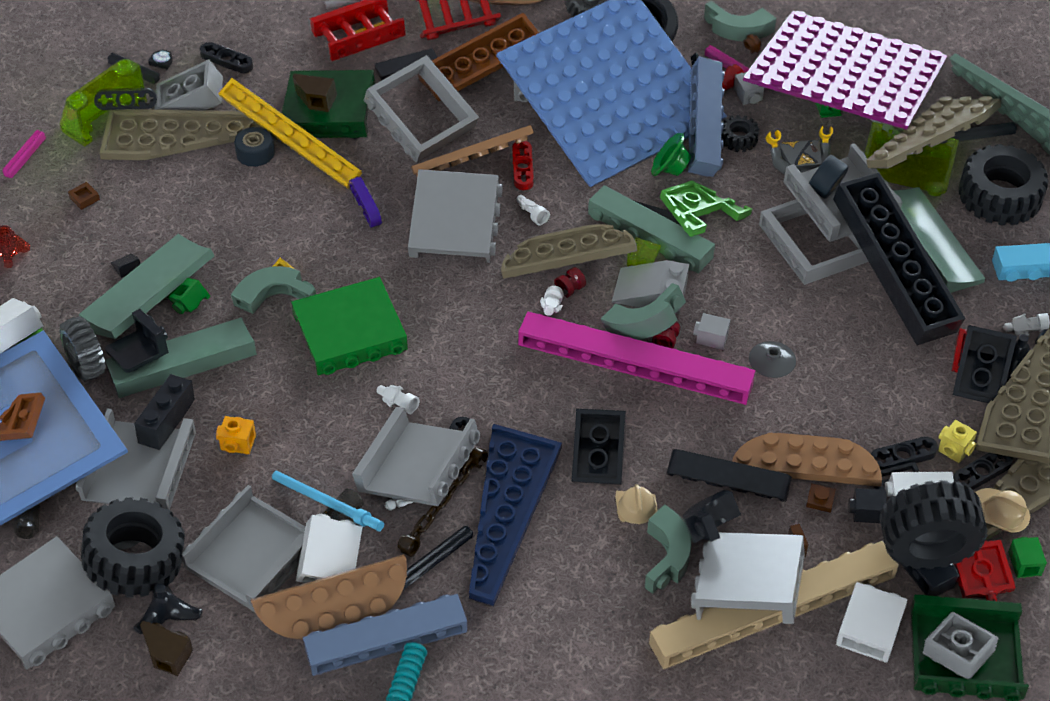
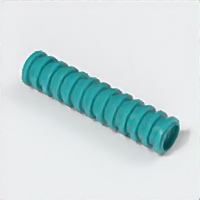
(407, 672)

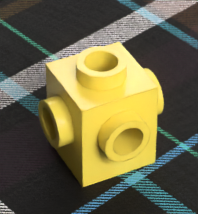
(957, 441)

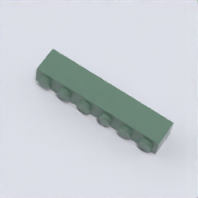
(650, 226)

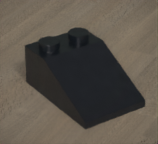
(983, 363)
(599, 446)

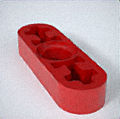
(522, 159)

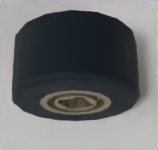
(254, 146)
(828, 176)

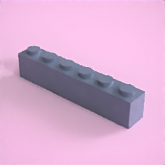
(705, 117)
(384, 634)

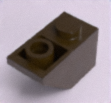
(315, 91)
(166, 648)

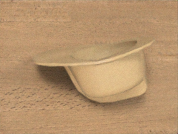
(635, 505)
(1004, 509)

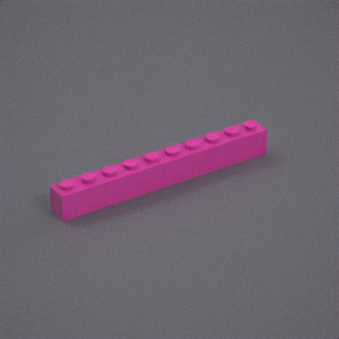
(636, 357)

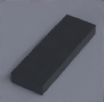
(391, 66)

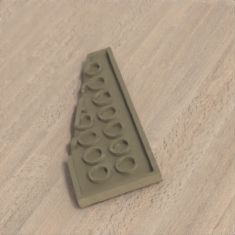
(1019, 416)

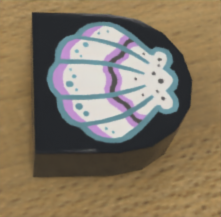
(161, 59)

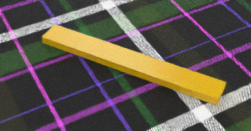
(289, 133)

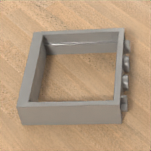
(444, 90)
(770, 224)

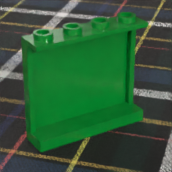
(350, 326)

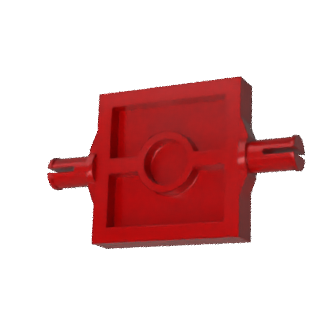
(985, 573)

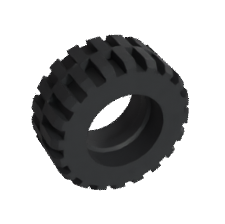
(997, 202)
(933, 525)
(125, 571)

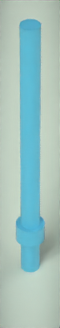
(359, 516)

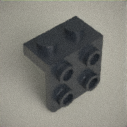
(141, 346)

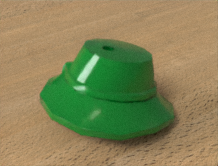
(671, 157)

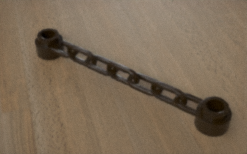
(409, 543)

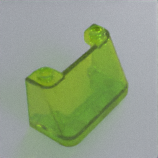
(80, 105)
(925, 170)

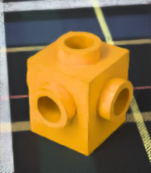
(236, 435)

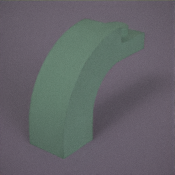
(738, 27)
(269, 282)
(647, 320)
(673, 534)

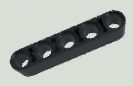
(730, 474)

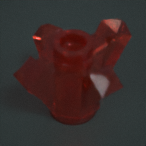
(10, 245)

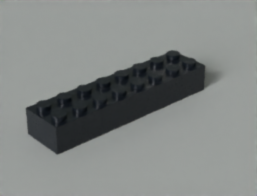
(898, 259)

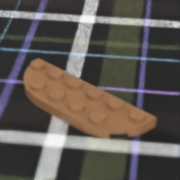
(474, 151)
(811, 458)
(333, 599)

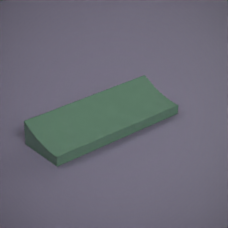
(939, 242)
(146, 286)
(187, 357)

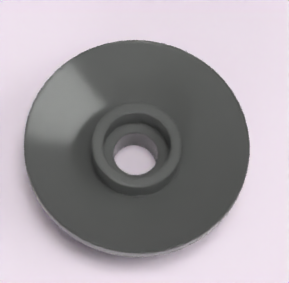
(769, 365)

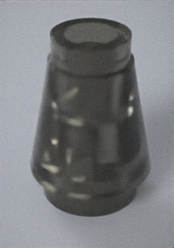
(27, 523)

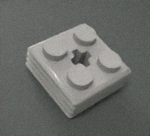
(960, 645)

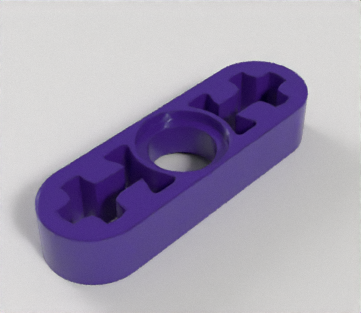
(366, 201)

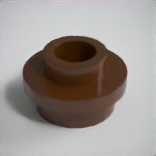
(752, 43)

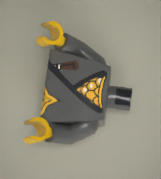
(803, 154)

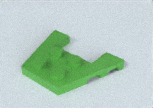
(693, 200)

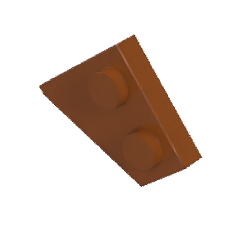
(21, 417)

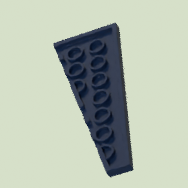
(513, 485)

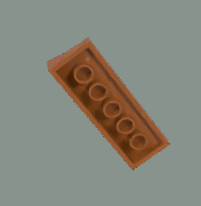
(478, 56)

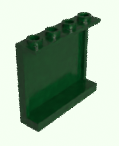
(347, 111)
(998, 676)

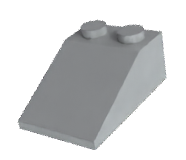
(191, 89)
(646, 282)

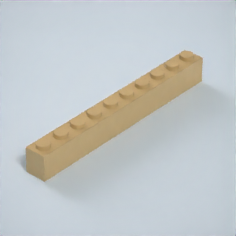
(818, 587)

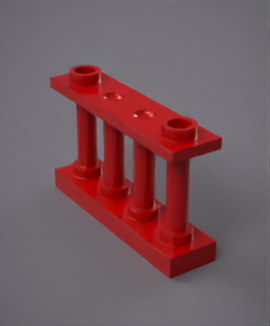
(353, 14)
(433, 33)

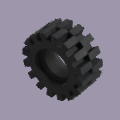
(740, 141)

